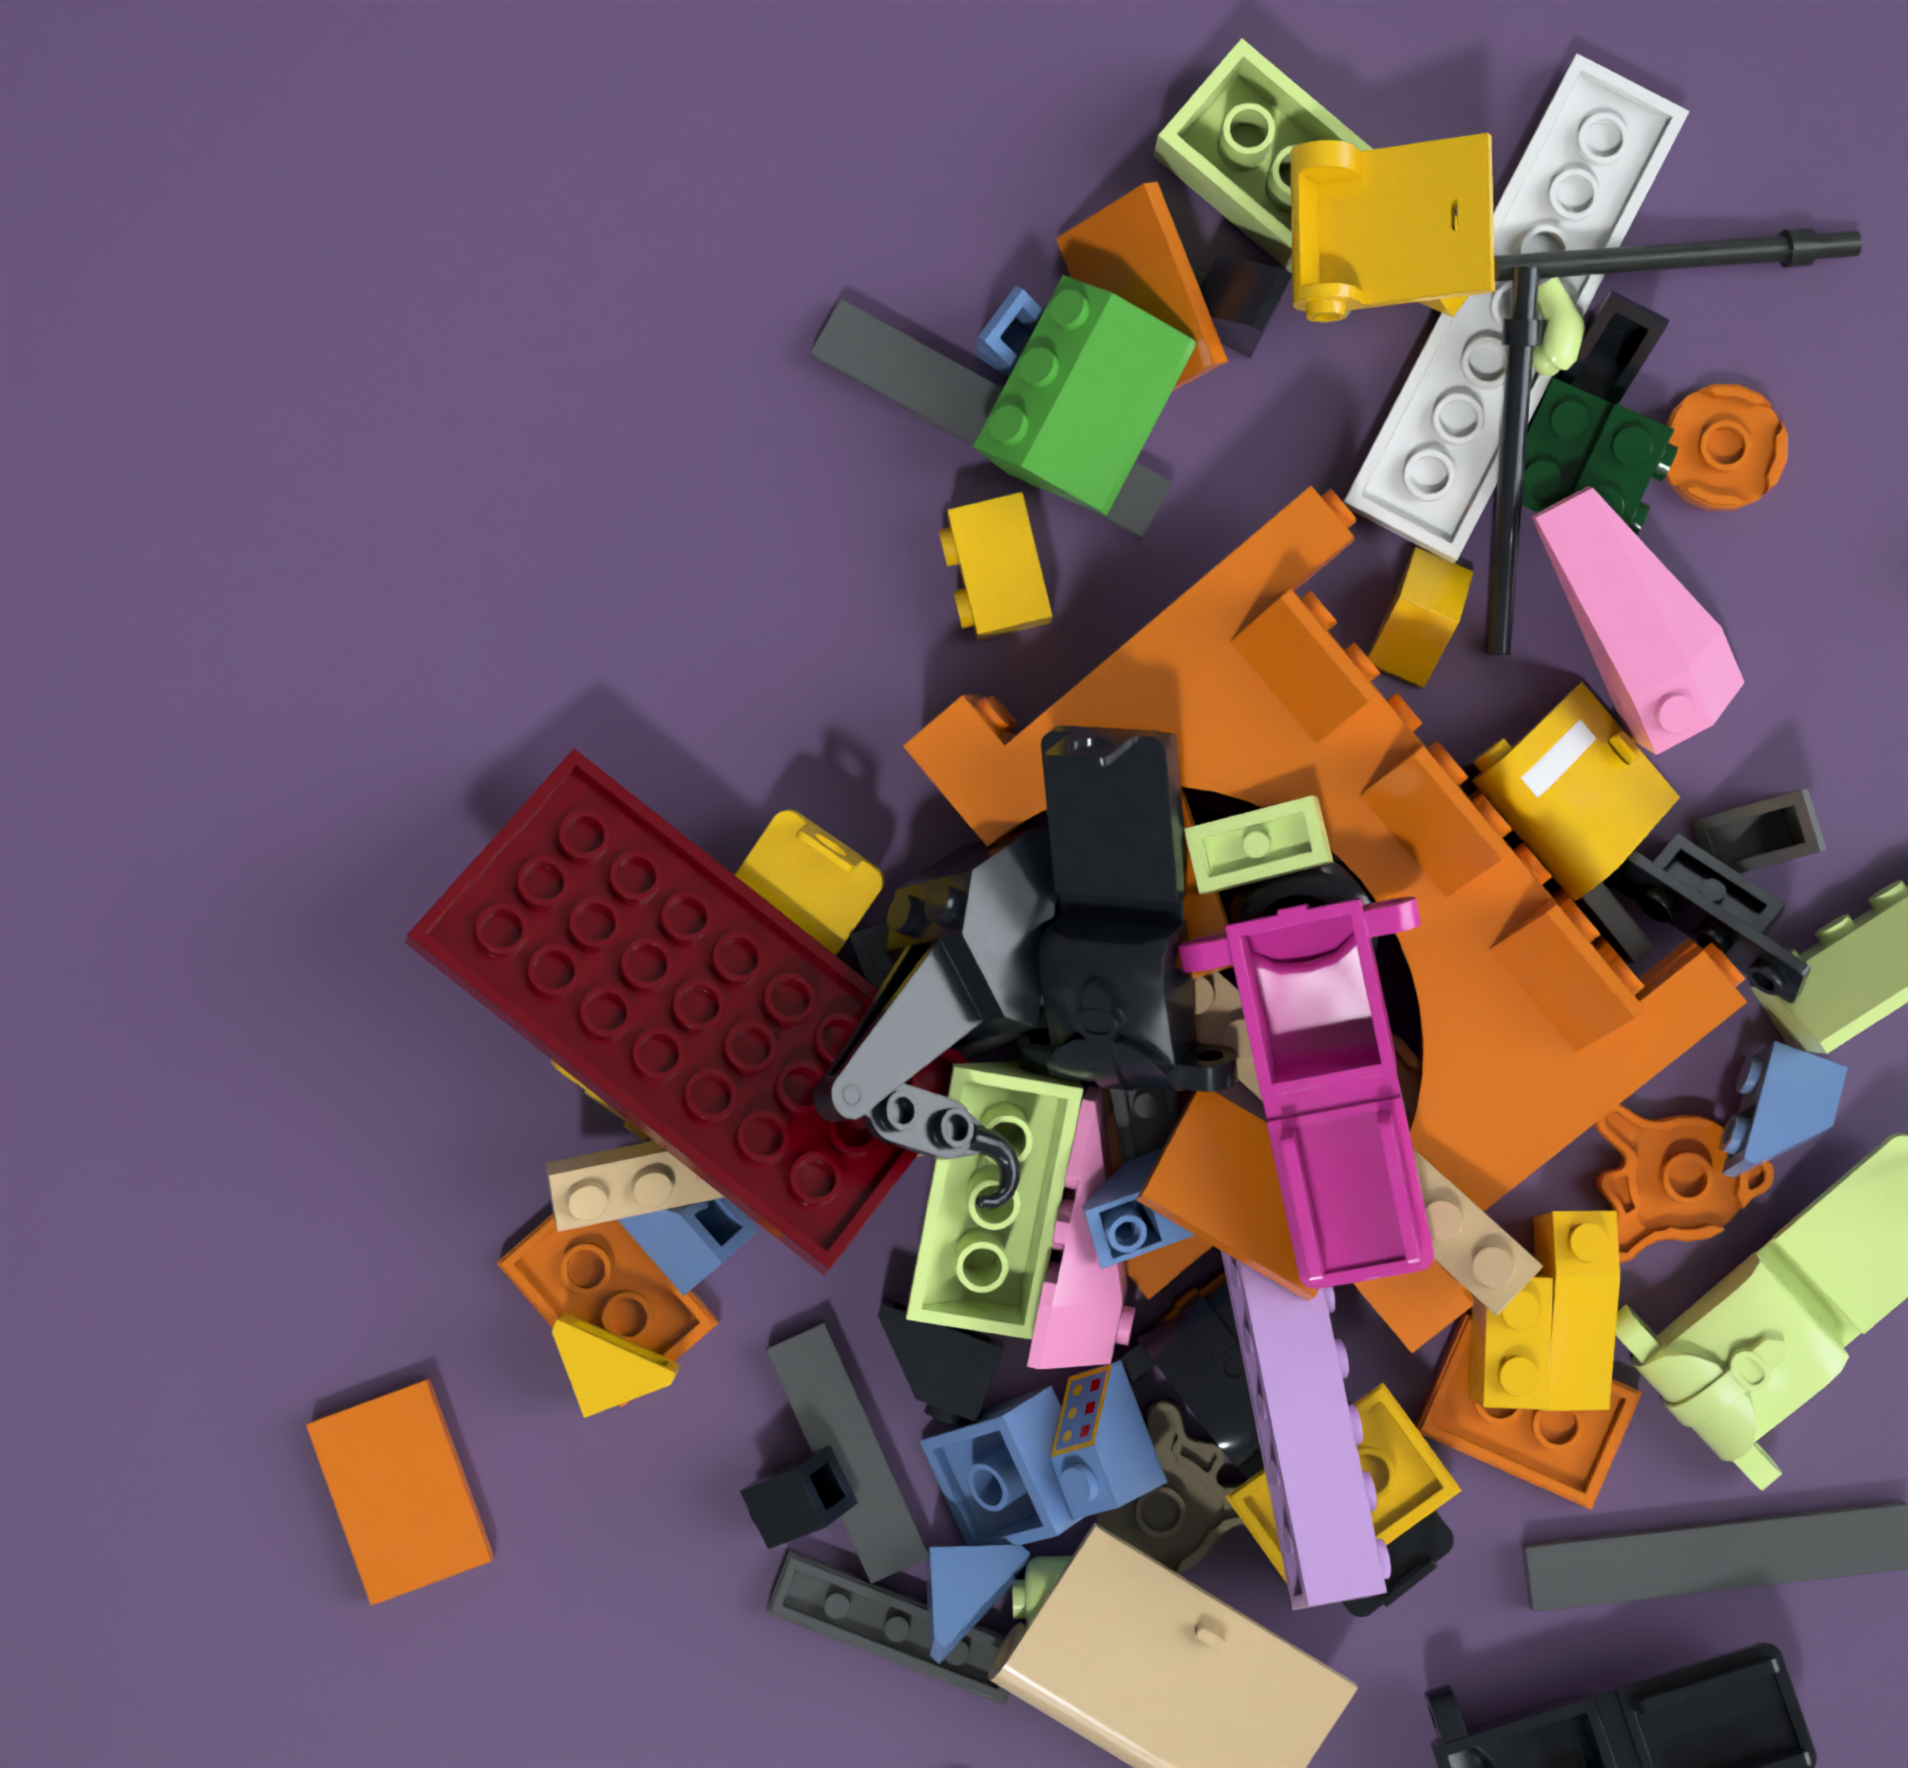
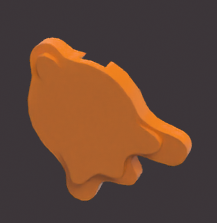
(1671, 1179)

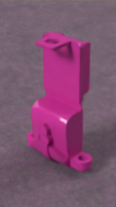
(1329, 1083)

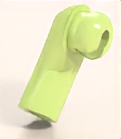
(1563, 330)

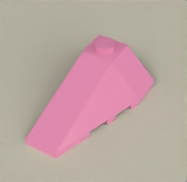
(1081, 1303)

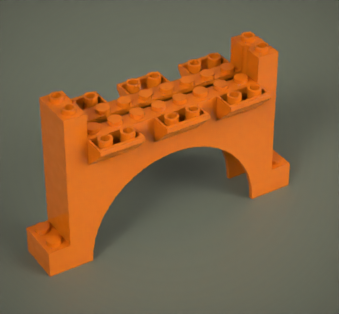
(1517, 1008)

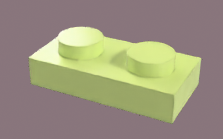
(1258, 845)

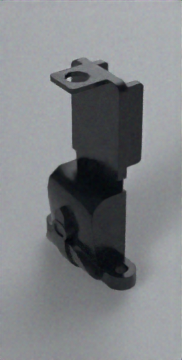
(1112, 955)
(1203, 1361)
(1700, 1715)

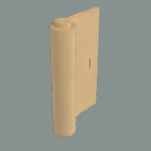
(1131, 1674)

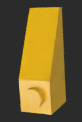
(1584, 1262)

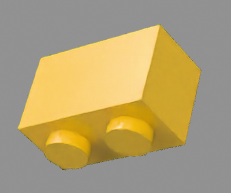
(997, 567)
(1513, 1350)

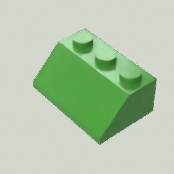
(1084, 395)

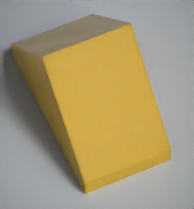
(1420, 617)
(607, 1367)

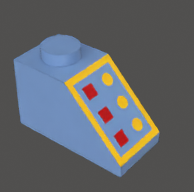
(1103, 1443)

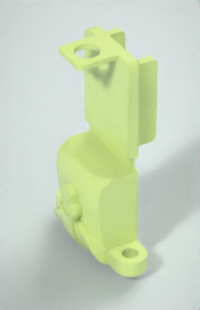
(1783, 1314)

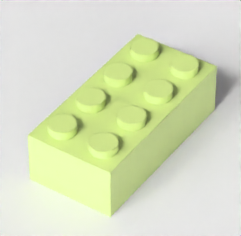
(1237, 145)

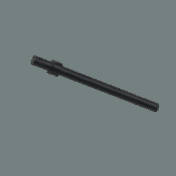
(1521, 335)

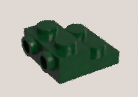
(1596, 444)

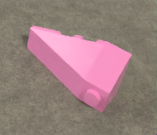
(1644, 629)

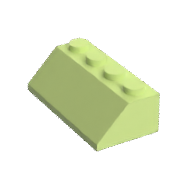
(1853, 976)
(990, 1264)

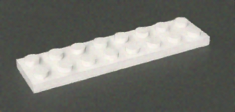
(1569, 192)

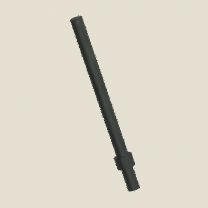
(1791, 248)

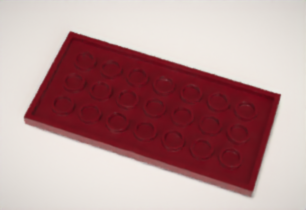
(673, 1001)

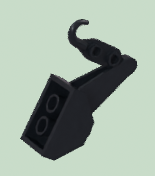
(961, 972)

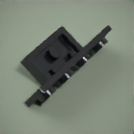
(1714, 906)

